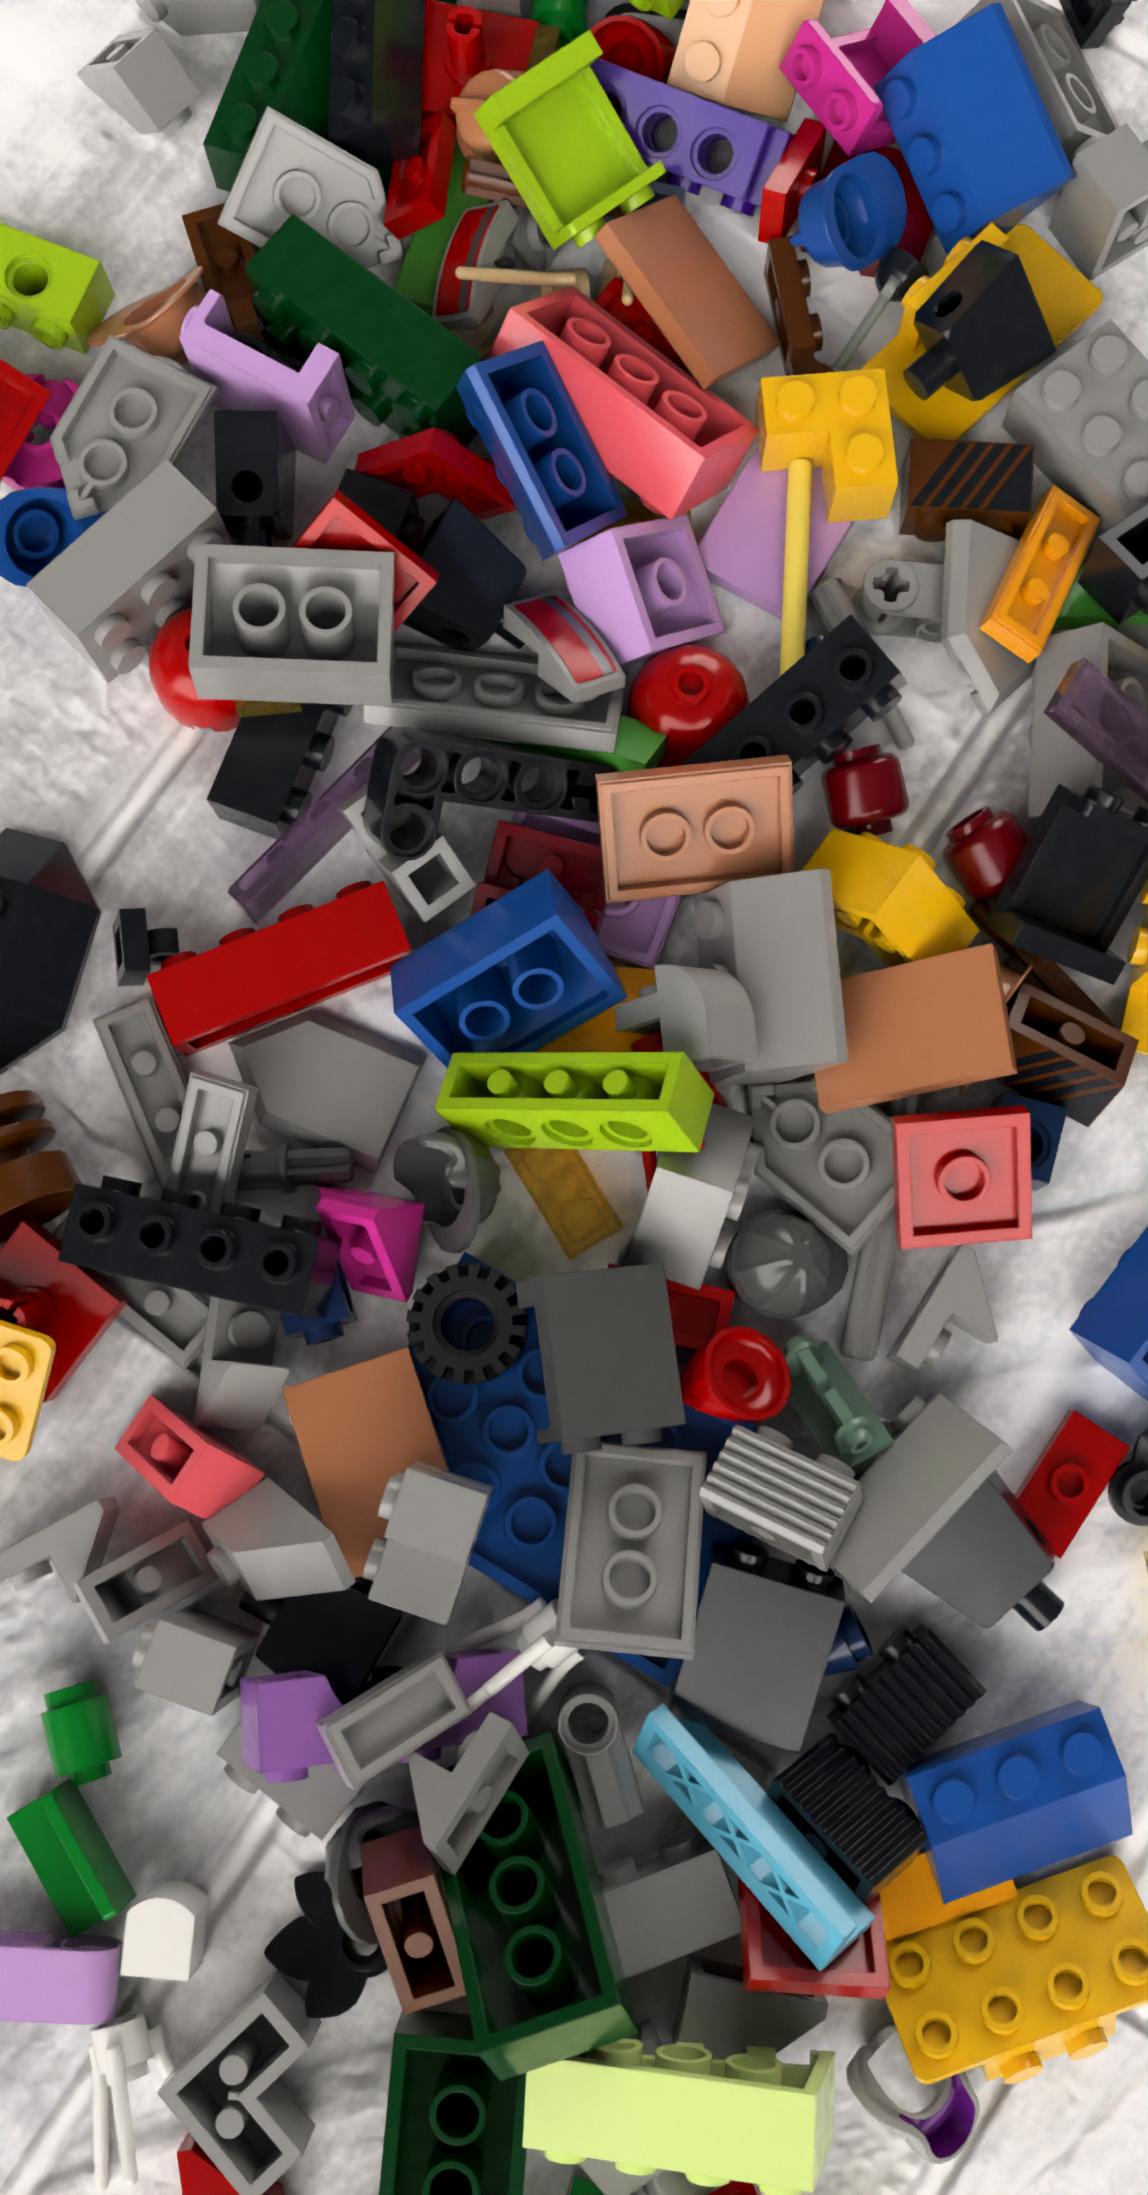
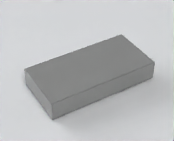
(393, 1718)

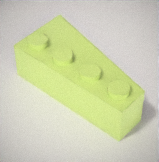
(687, 2113)

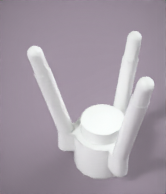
(536, 1650)
(118, 2057)

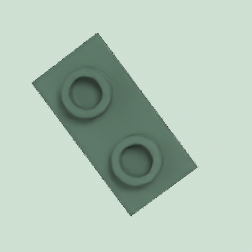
(832, 1403)

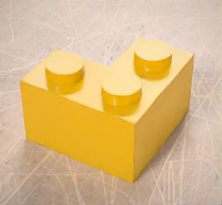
(838, 425)
(892, 898)

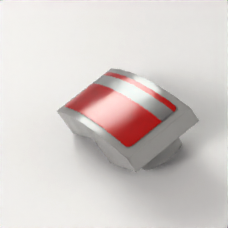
(475, 242)
(568, 647)

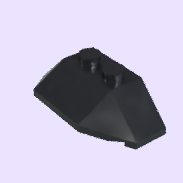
(44, 940)

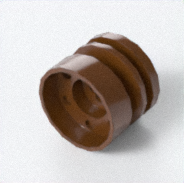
(31, 1181)

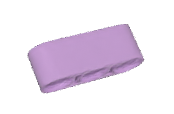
(58, 1977)

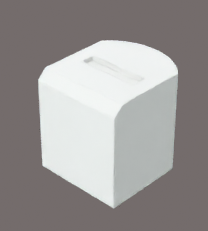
(166, 1932)

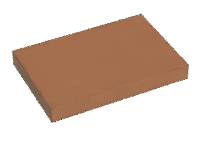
(687, 290)
(694, 826)
(921, 1030)
(355, 1435)

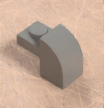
(423, 883)
(697, 1014)

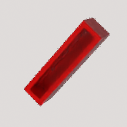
(279, 968)

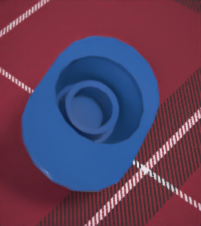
(853, 213)
(35, 530)

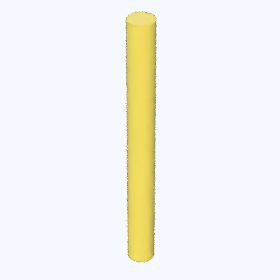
(796, 563)

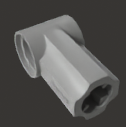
(600, 1760)

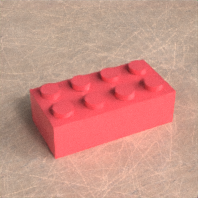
(636, 404)

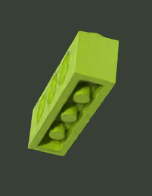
(72, 296)
(577, 1100)

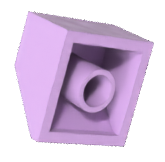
(643, 588)

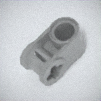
(908, 599)

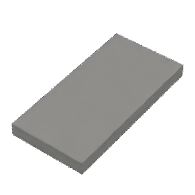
(493, 700)

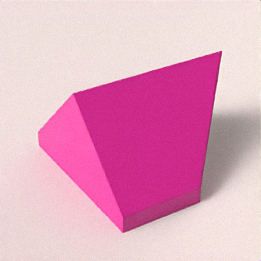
(377, 1238)

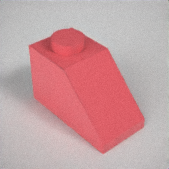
(186, 1460)

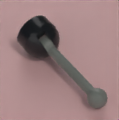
(893, 278)

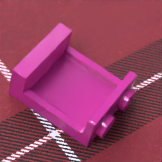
(840, 73)

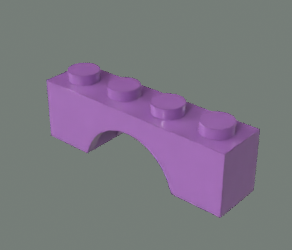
(283, 1710)

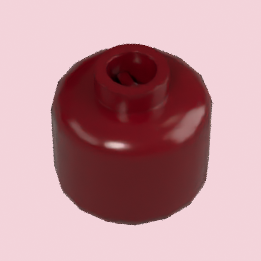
(865, 790)
(984, 851)

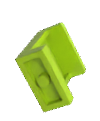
(566, 145)

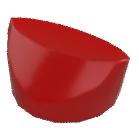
(634, 46)
(737, 1377)

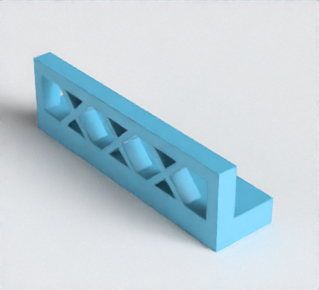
(752, 1835)

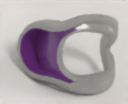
(936, 2131)

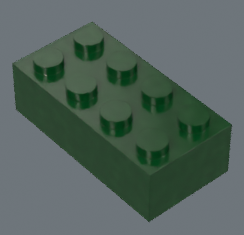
(393, 353)
(537, 1926)
(449, 2115)

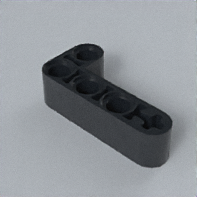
(495, 786)

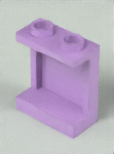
(310, 403)

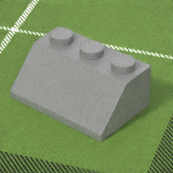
(1058, 71)
(293, 625)
(1053, 752)
(784, 952)
(914, 1489)

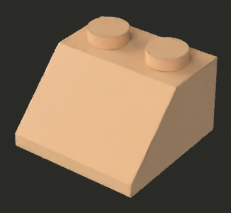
(736, 49)

